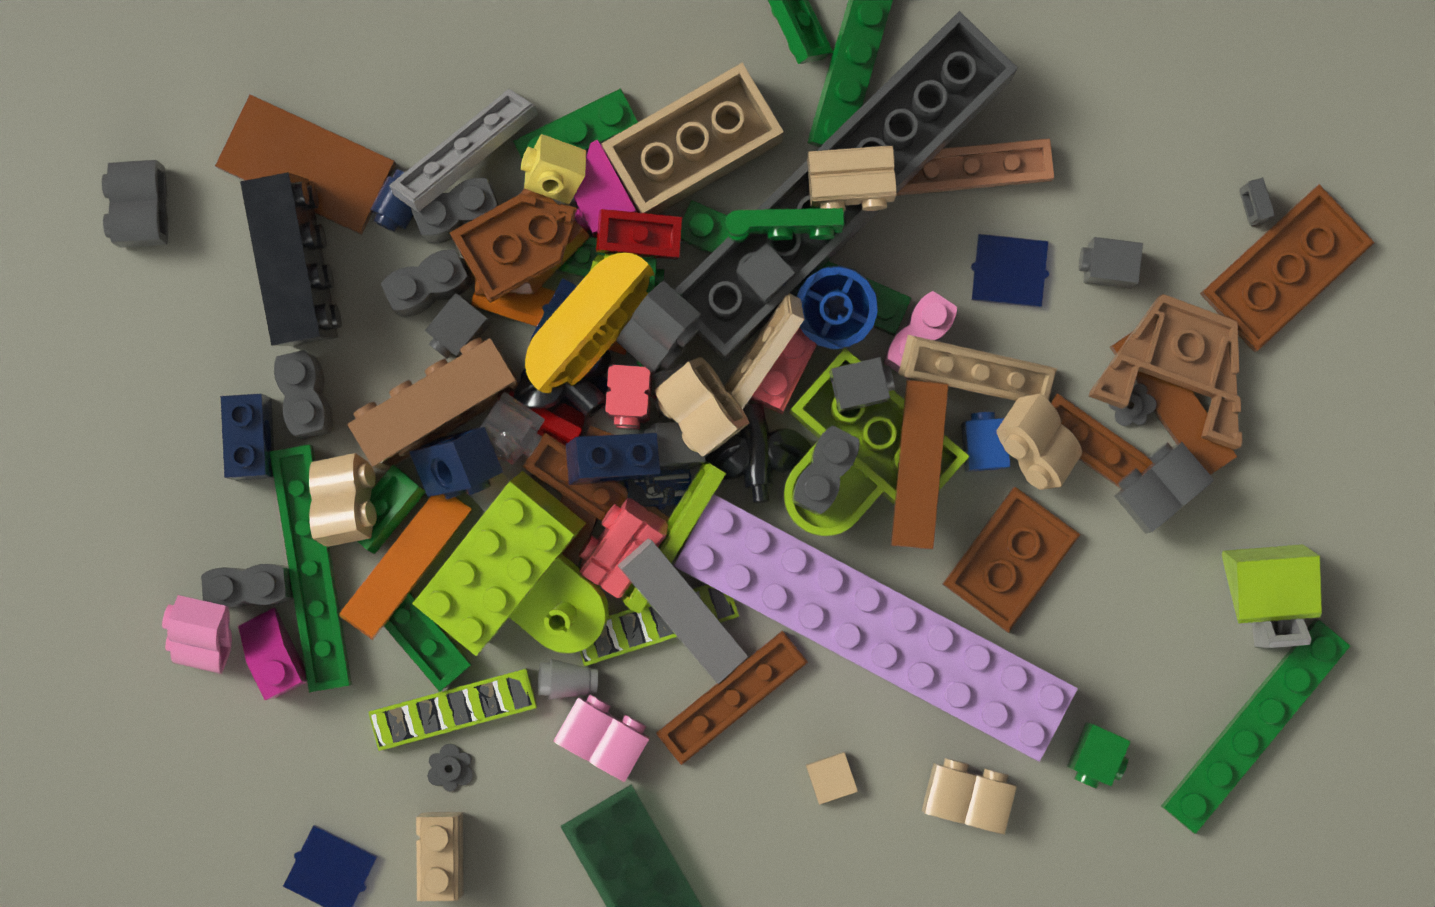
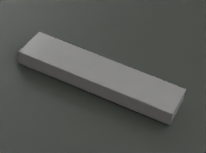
(463, 150)
(682, 610)

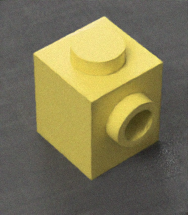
(554, 168)

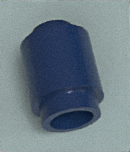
(389, 209)

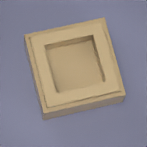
(831, 778)

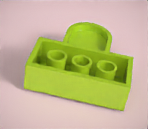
(877, 460)
(517, 571)

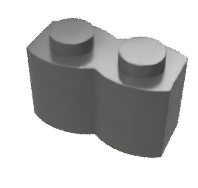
(136, 203)
(455, 209)
(417, 288)
(659, 328)
(302, 383)
(829, 461)
(1163, 487)
(239, 587)

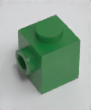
(1099, 756)

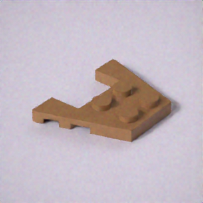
(1188, 350)

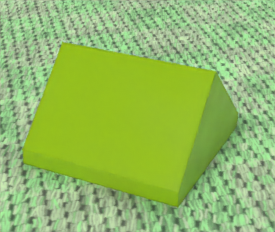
(1274, 583)

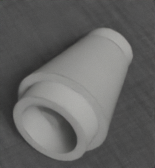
(566, 680)

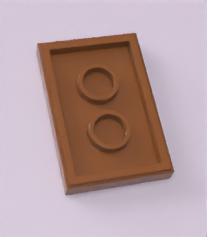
(1011, 559)

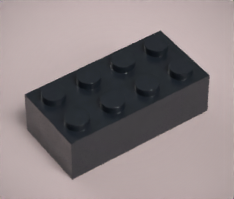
(290, 259)

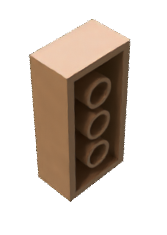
(434, 405)

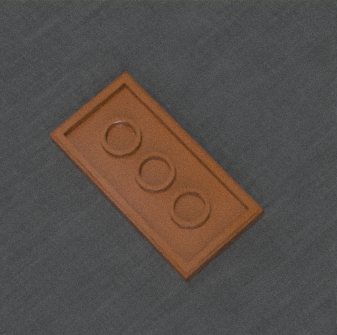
(278, 142)
(1287, 267)

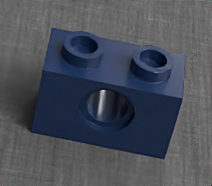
(247, 436)
(612, 458)
(457, 463)

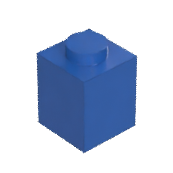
(982, 443)

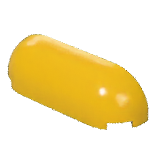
(587, 321)

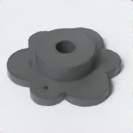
(1143, 405)
(460, 774)

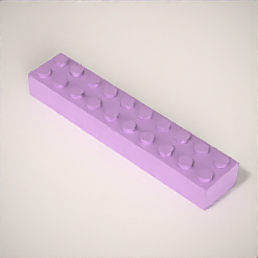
(876, 627)

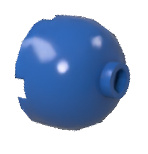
(837, 307)

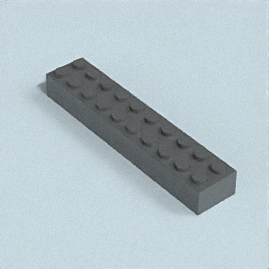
(912, 112)

